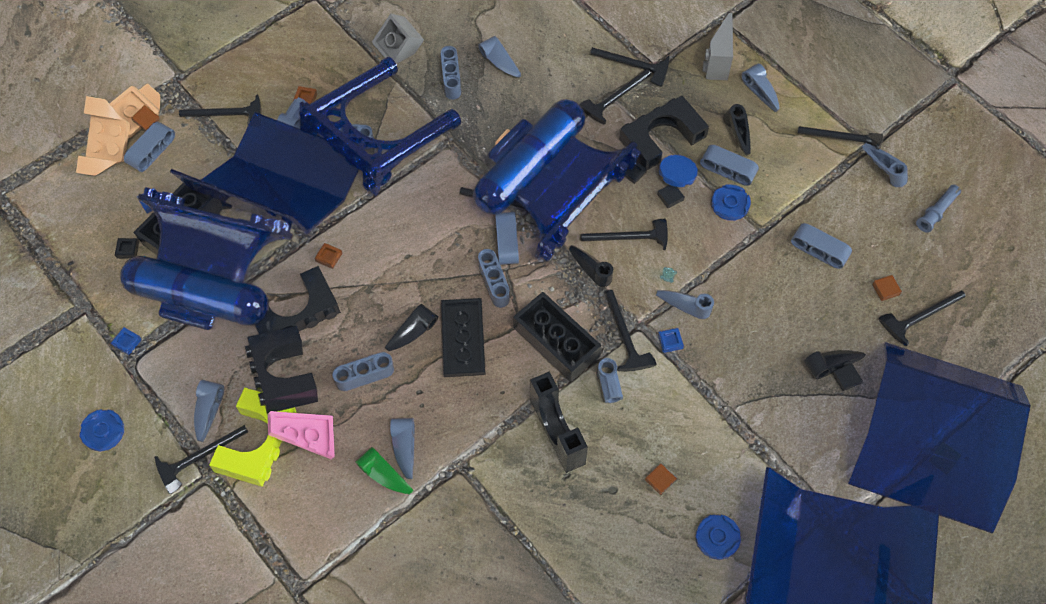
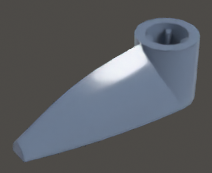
(498, 56)
(757, 82)
(889, 164)
(689, 303)
(208, 401)
(403, 444)

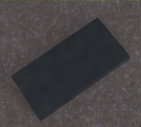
(462, 337)

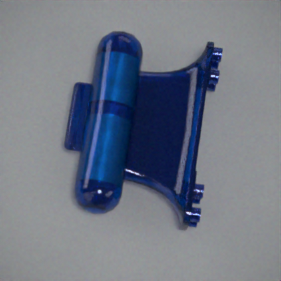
(550, 173)
(202, 264)

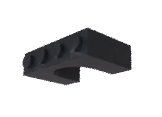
(675, 113)
(320, 306)
(277, 392)
(567, 443)

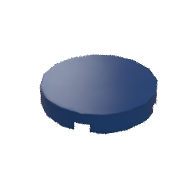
(678, 170)
(730, 202)
(102, 430)
(718, 537)

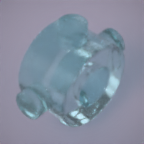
(668, 274)

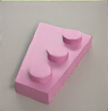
(304, 430)

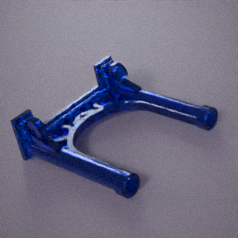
(376, 166)

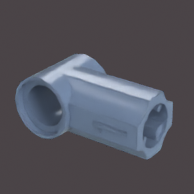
(292, 115)
(609, 381)

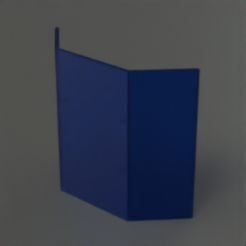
(280, 175)
(943, 438)
(840, 549)

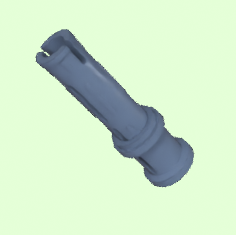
(935, 213)

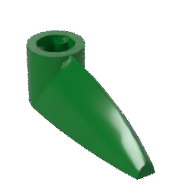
(381, 471)

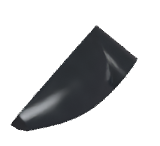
(738, 121)
(598, 271)
(414, 326)
(826, 363)

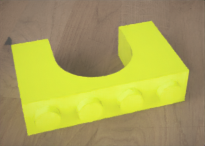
(253, 465)

